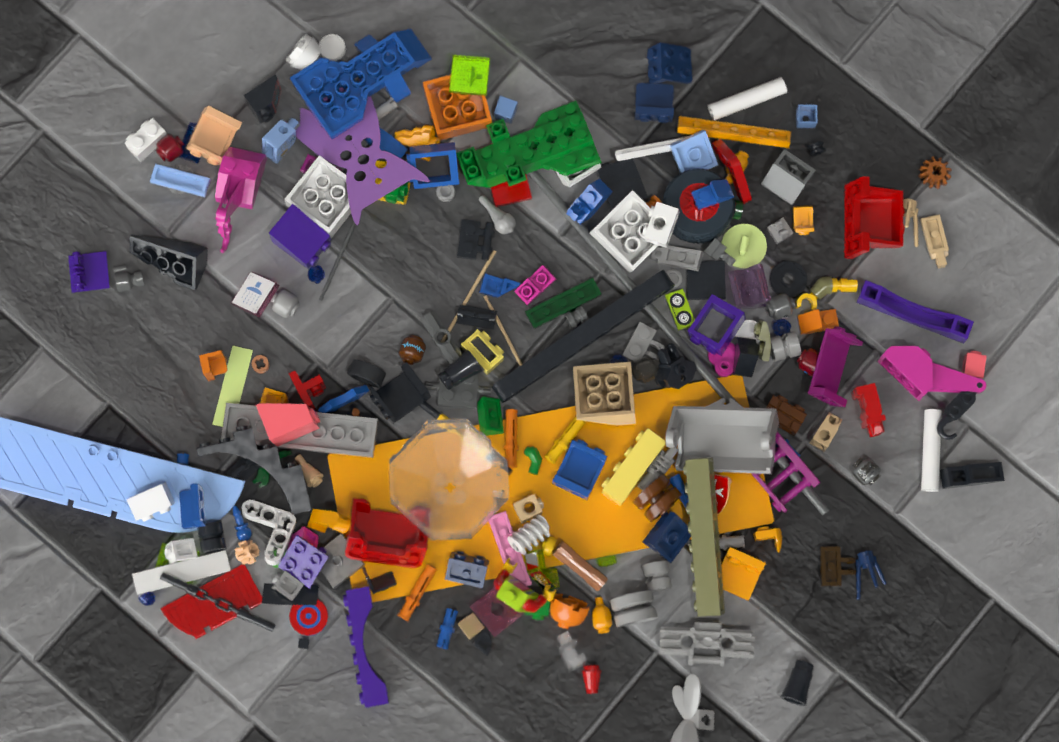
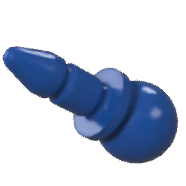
(243, 532)

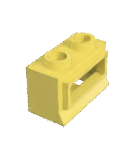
(484, 363)

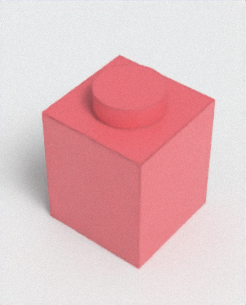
(974, 364)

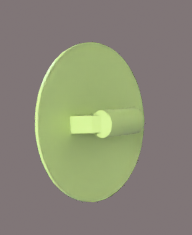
(745, 245)

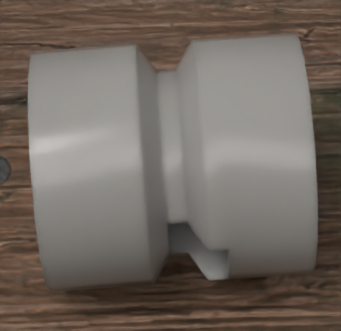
(785, 346)
(657, 576)

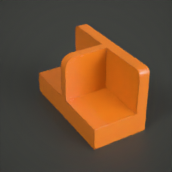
(213, 364)

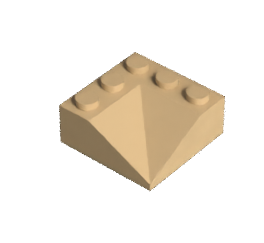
(604, 393)

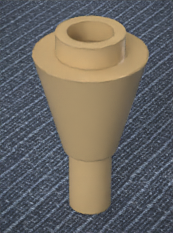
(311, 475)

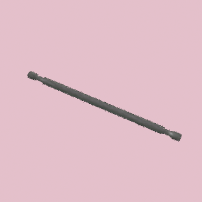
(337, 260)

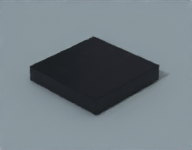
(707, 281)

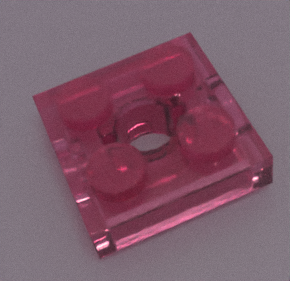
(494, 623)

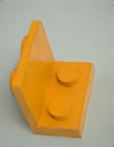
(740, 573)

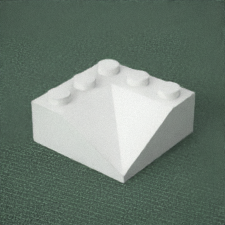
(322, 196)
(623, 229)

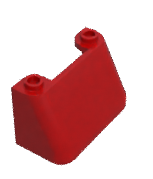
(384, 537)

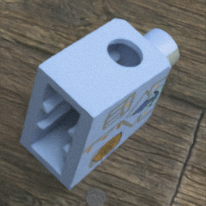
(279, 139)

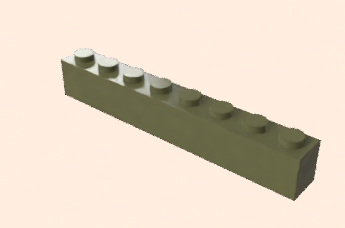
(704, 536)

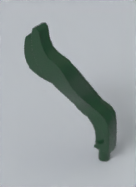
(264, 476)

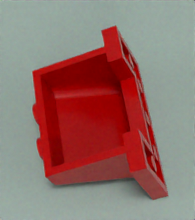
(872, 218)

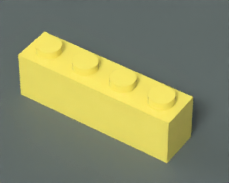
(633, 467)

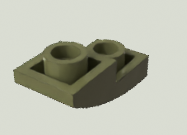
(762, 333)

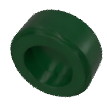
(738, 210)

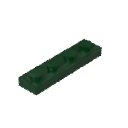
(563, 303)

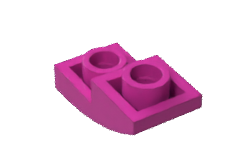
(535, 285)

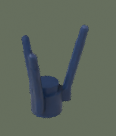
(867, 561)

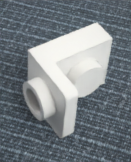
(180, 550)

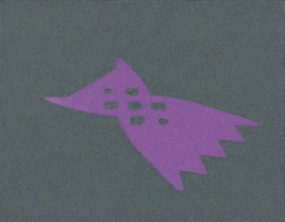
(359, 192)

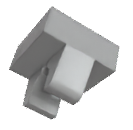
(780, 230)

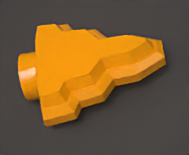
(418, 137)

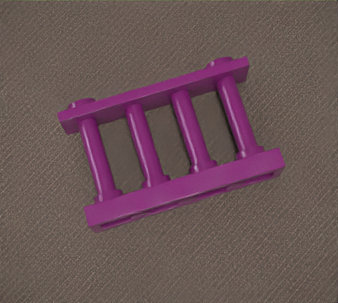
(795, 465)

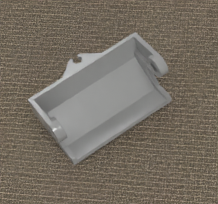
(733, 435)

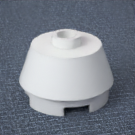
(304, 53)

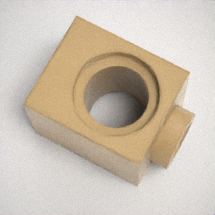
(522, 514)

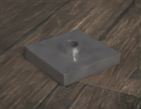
(338, 566)

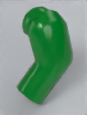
(535, 457)

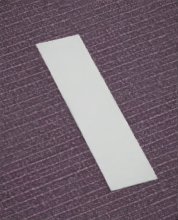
(185, 571)

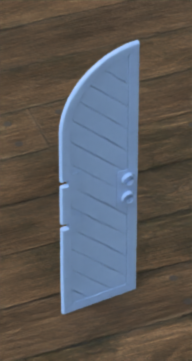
(103, 476)

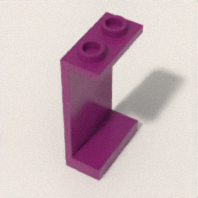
(831, 366)

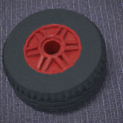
(695, 224)

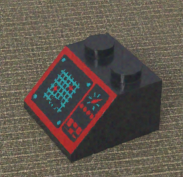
(264, 99)

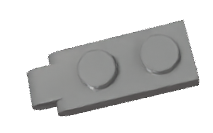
(678, 257)

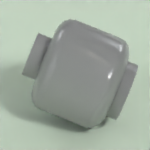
(285, 303)

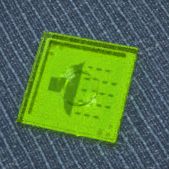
(469, 75)

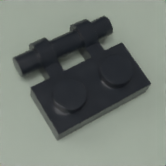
(469, 239)

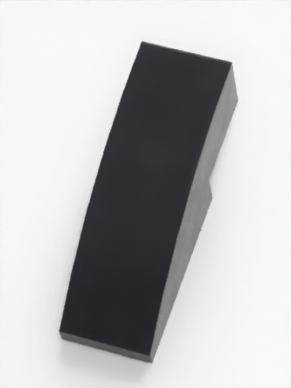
(971, 475)

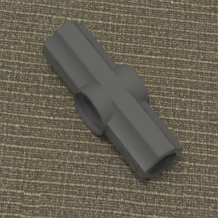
(435, 329)

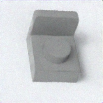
(287, 585)

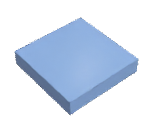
(694, 152)

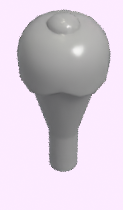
(503, 221)

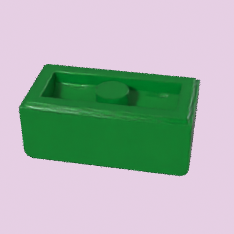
(490, 416)

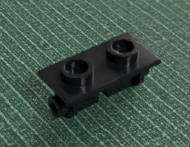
(476, 317)
(243, 469)

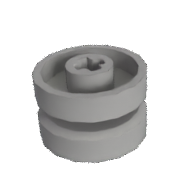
(634, 609)

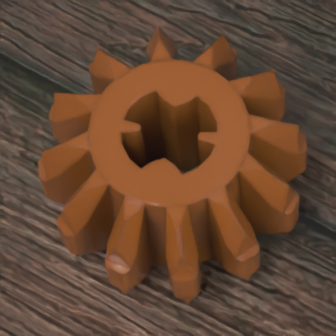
(932, 166)

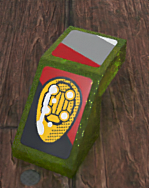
(537, 570)

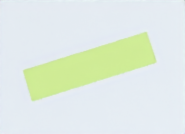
(233, 381)

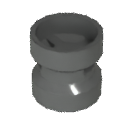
(576, 318)

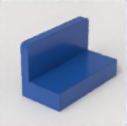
(192, 507)

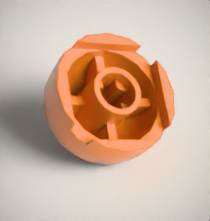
(568, 611)

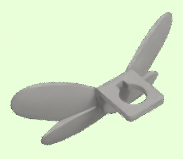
(687, 704)

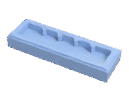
(180, 180)

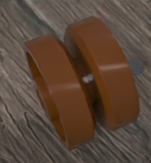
(659, 500)

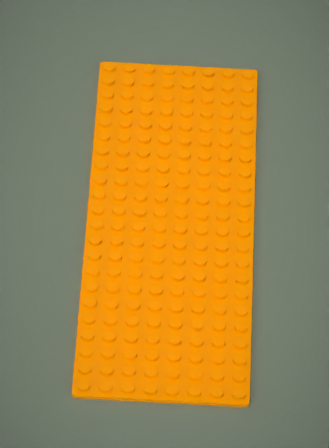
(588, 526)

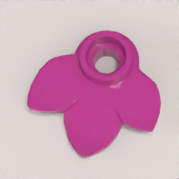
(726, 359)

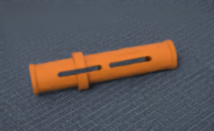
(511, 438)
(417, 592)

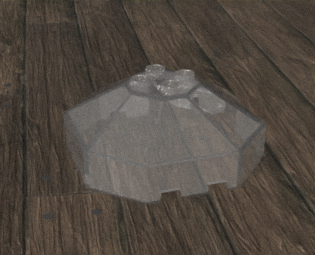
(444, 454)

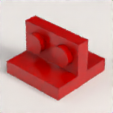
(312, 387)

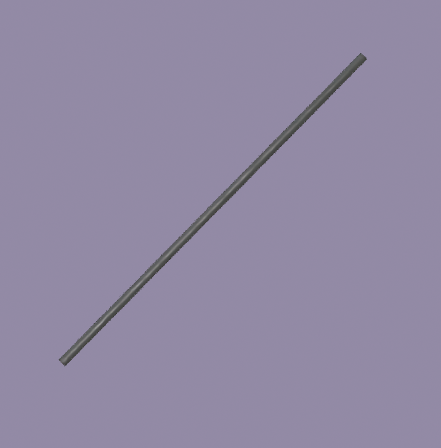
(662, 322)

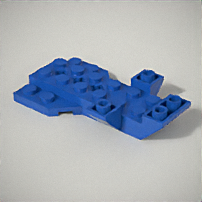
(378, 65)

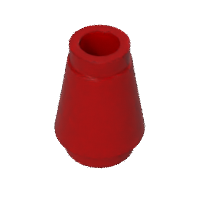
(591, 678)

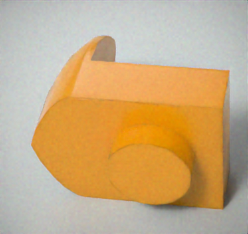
(272, 396)
(765, 533)

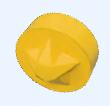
(548, 546)

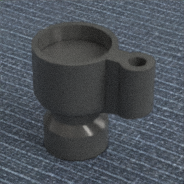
(125, 280)

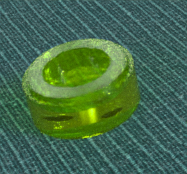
(607, 561)

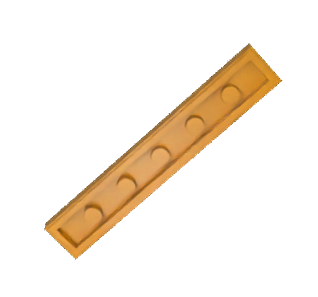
(735, 132)

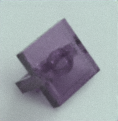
(750, 287)

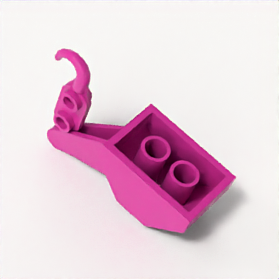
(237, 186)

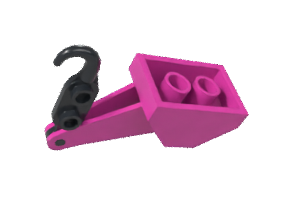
(919, 375)

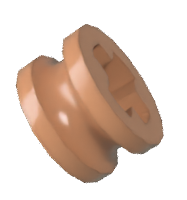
(259, 358)

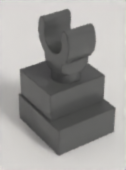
(717, 249)

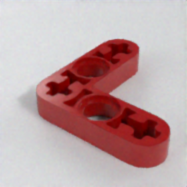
(734, 166)

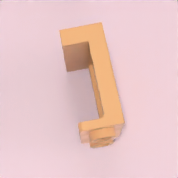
(213, 135)

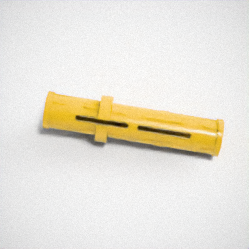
(561, 444)

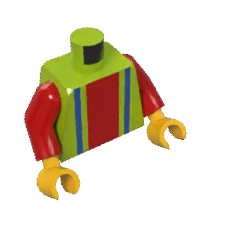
(517, 594)

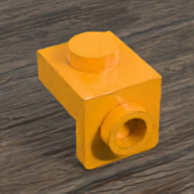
(803, 219)

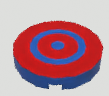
(309, 619)

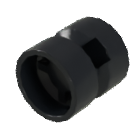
(211, 538)

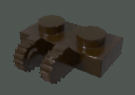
(831, 566)

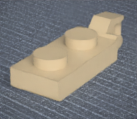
(935, 239)

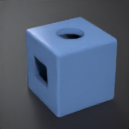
(505, 109)
(806, 110)

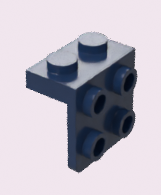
(669, 63)
(654, 102)

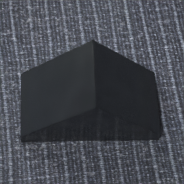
(745, 357)

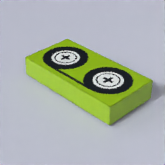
(680, 309)

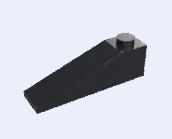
(178, 259)

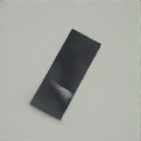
(305, 596)

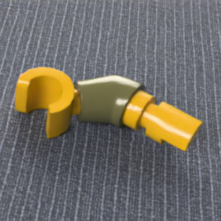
(826, 286)

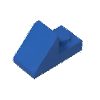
(715, 193)

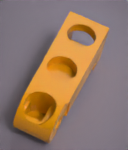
(323, 519)

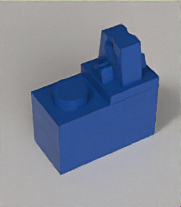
(589, 201)

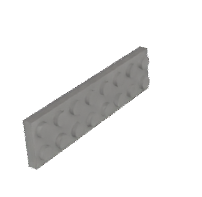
(336, 434)

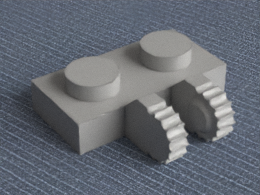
(640, 342)

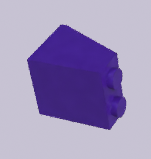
(300, 237)

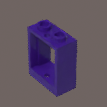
(724, 308)

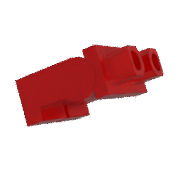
(870, 409)

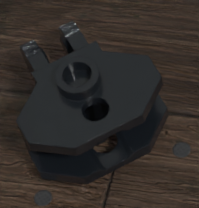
(674, 368)

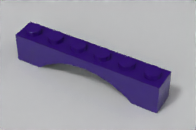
(939, 322)
(373, 688)

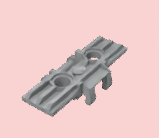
(707, 637)

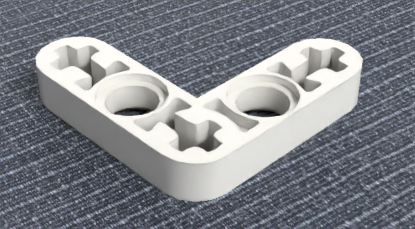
(276, 523)

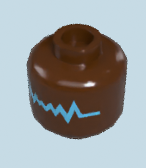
(412, 349)

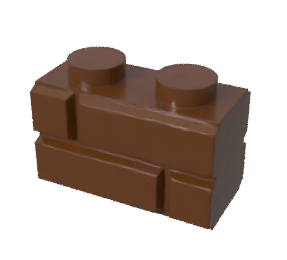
(789, 416)

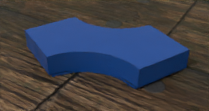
(348, 397)

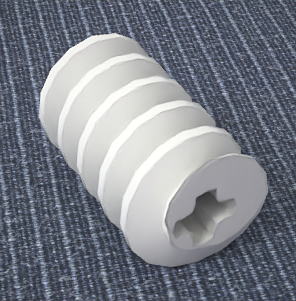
(529, 534)

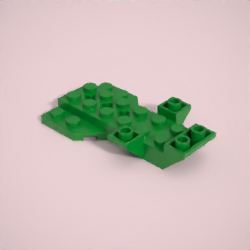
(515, 156)

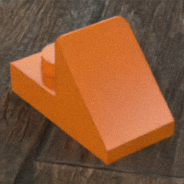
(817, 321)

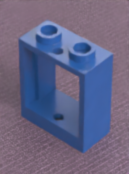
(431, 151)

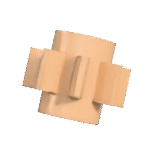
(247, 552)

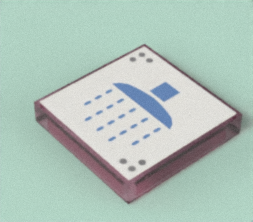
(255, 294)

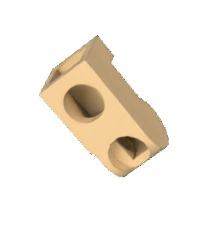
(826, 432)

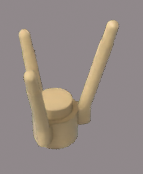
(911, 211)

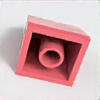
(287, 421)

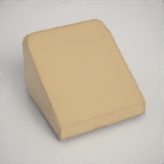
(471, 626)

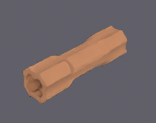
(580, 566)

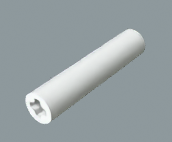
(747, 98)
(931, 451)

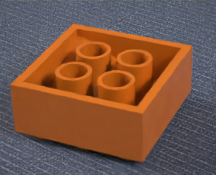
(454, 112)

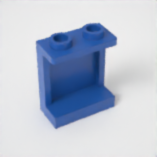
(580, 469)

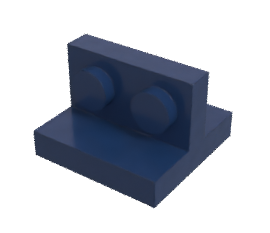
(668, 536)

